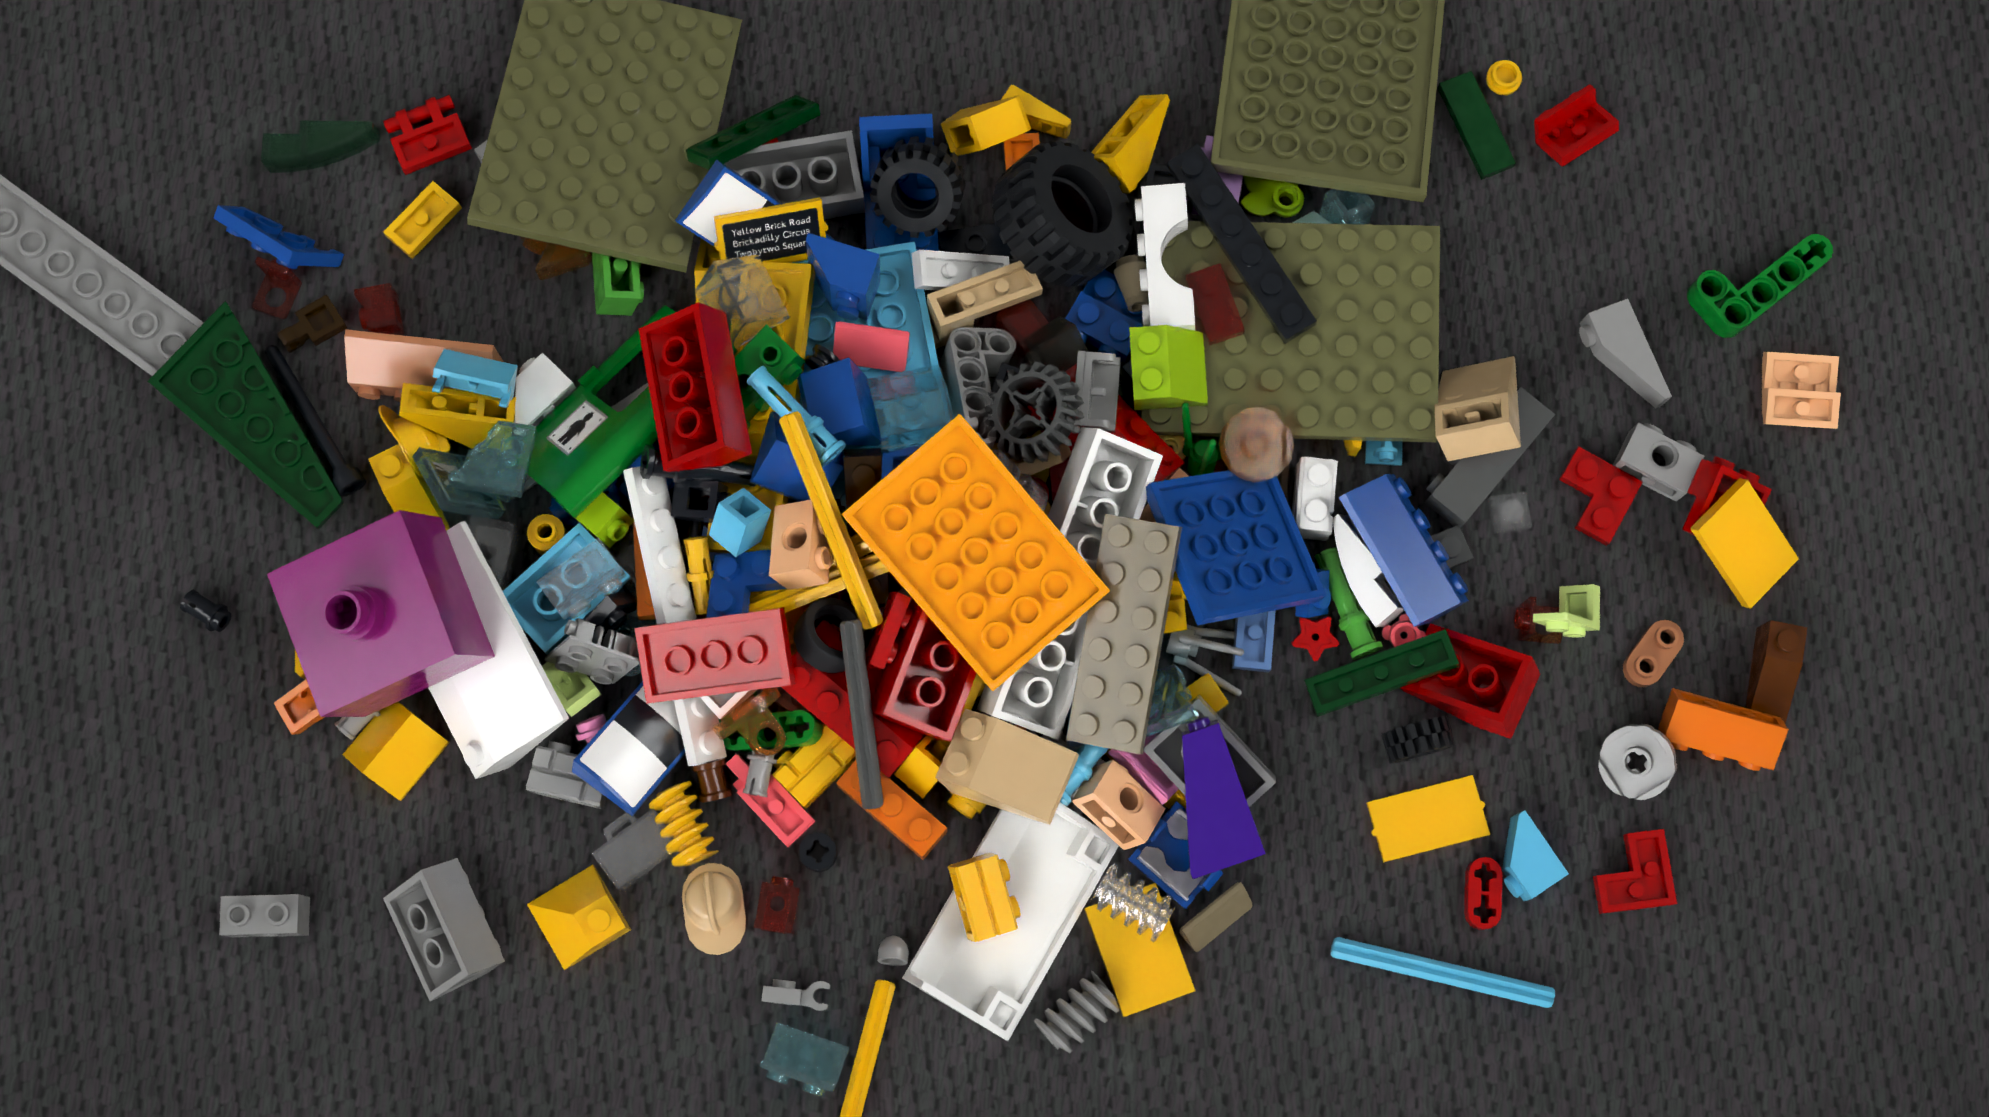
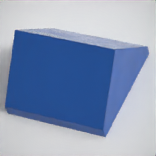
(842, 400)
(776, 466)

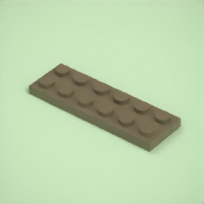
(1124, 634)

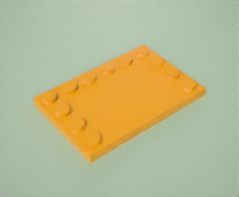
(975, 552)

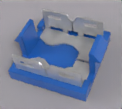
(1166, 859)

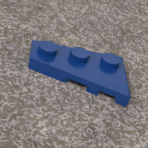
(269, 238)

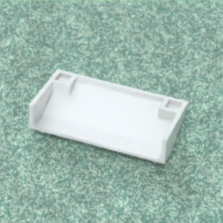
(505, 702)
(1052, 879)

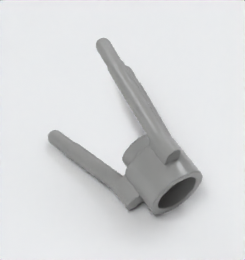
(1187, 643)

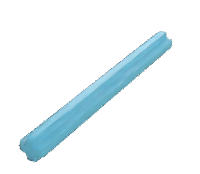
(1442, 972)

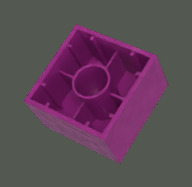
(380, 615)

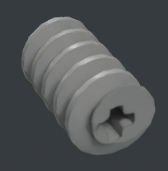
(1078, 1013)

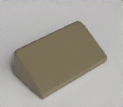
(1216, 917)

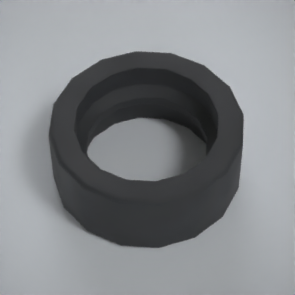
(808, 642)

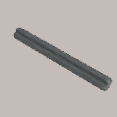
(861, 714)

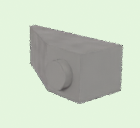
(1623, 348)

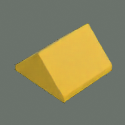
(395, 749)

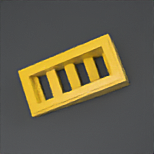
(1040, 115)

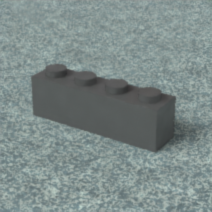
(1475, 477)

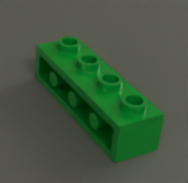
(779, 359)

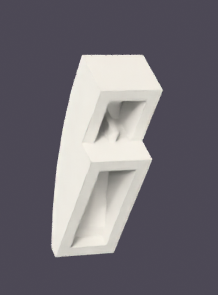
(1364, 574)

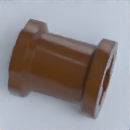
(712, 781)

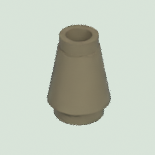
(1128, 279)

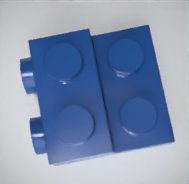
(1104, 316)

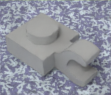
(785, 993)

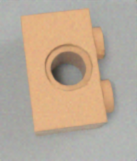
(798, 547)
(1119, 805)

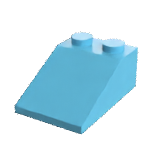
(532, 606)

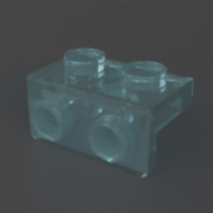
(805, 1059)

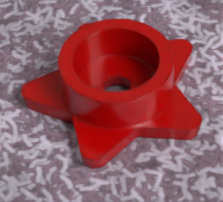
(1310, 627)

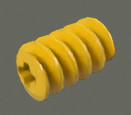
(682, 825)

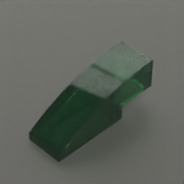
(317, 145)

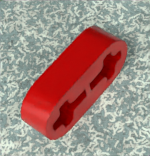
(1492, 893)

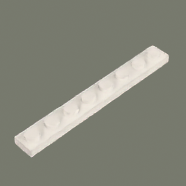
(670, 599)

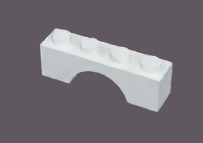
(1164, 217)

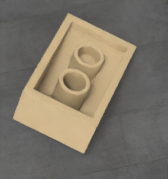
(1006, 767)

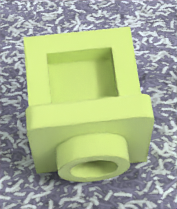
(573, 689)

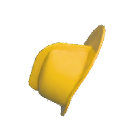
(412, 436)

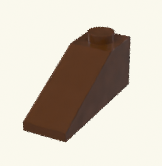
(1775, 667)

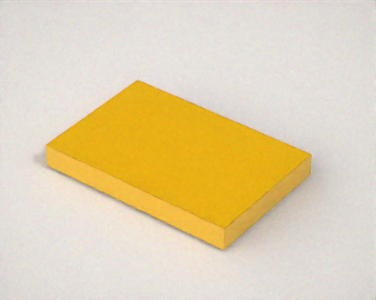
(1744, 543)
(1138, 969)

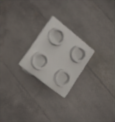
(585, 654)

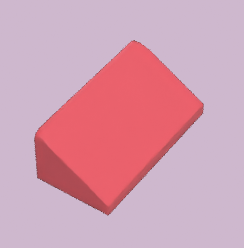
(872, 346)

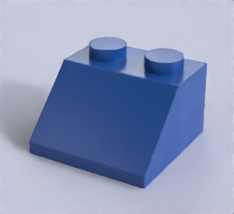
(845, 275)

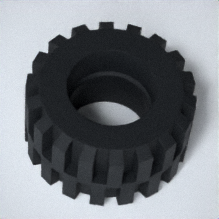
(909, 213)

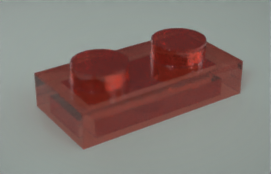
(1215, 304)

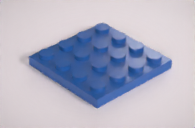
(1235, 545)

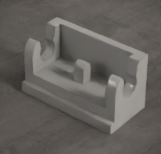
(1099, 386)

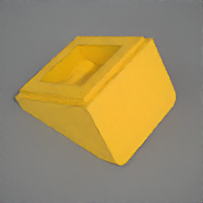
(1209, 691)

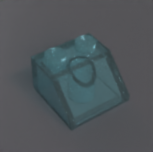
(910, 406)

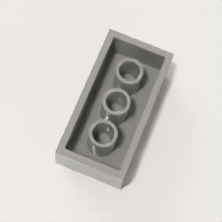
(807, 170)

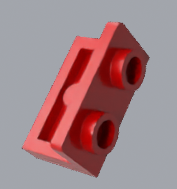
(1574, 126)

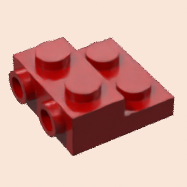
(1712, 481)

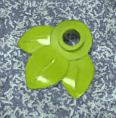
(1265, 197)

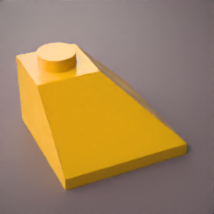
(578, 917)

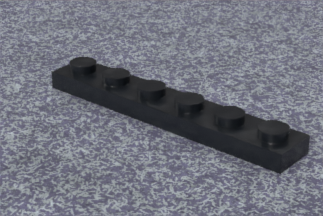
(1242, 244)

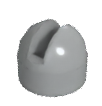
(893, 951)

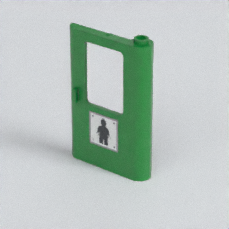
(587, 442)

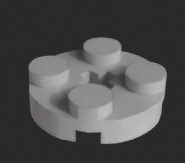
(1633, 783)

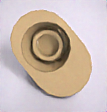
(714, 908)

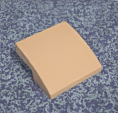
(1800, 390)

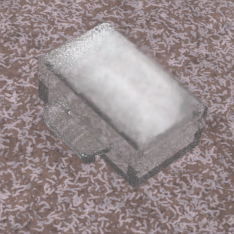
(633, 850)

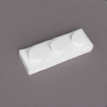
(943, 269)

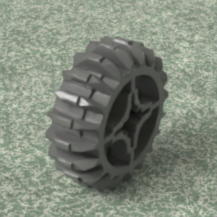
(1012, 430)

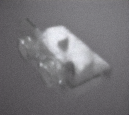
(582, 579)

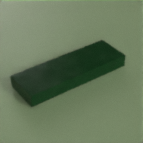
(1476, 125)

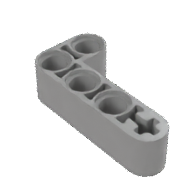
(967, 364)

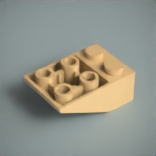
(1478, 409)

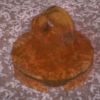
(1256, 445)
(752, 717)

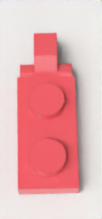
(777, 810)

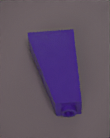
(1216, 809)

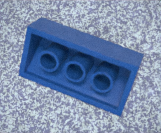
(1405, 549)

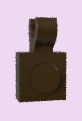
(317, 321)

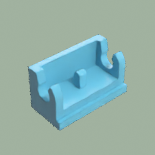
(475, 375)

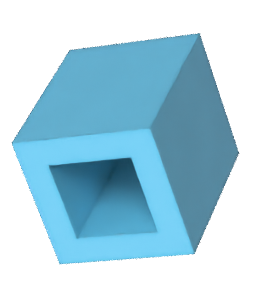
(739, 522)

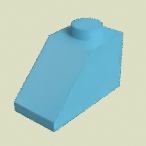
(1529, 859)

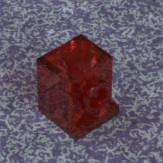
(380, 309)
(785, 919)

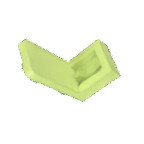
(1577, 611)

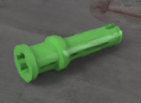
(1353, 618)

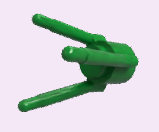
(1201, 455)

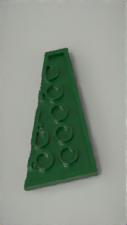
(234, 400)

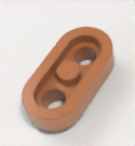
(1654, 652)

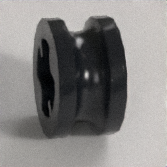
(820, 357)

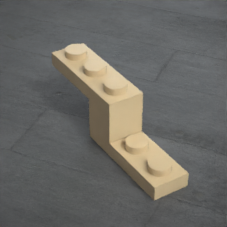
(977, 297)

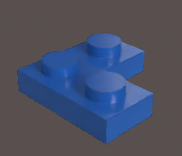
(736, 579)

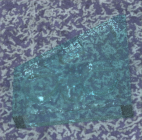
(499, 462)
(1170, 701)

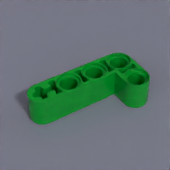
(1767, 284)

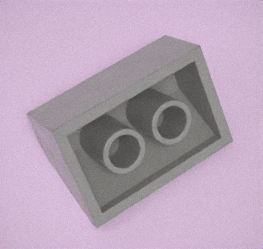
(1167, 754)
(443, 928)

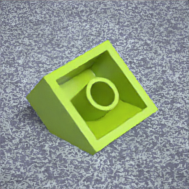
(1167, 367)

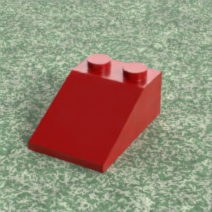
(1486, 687)

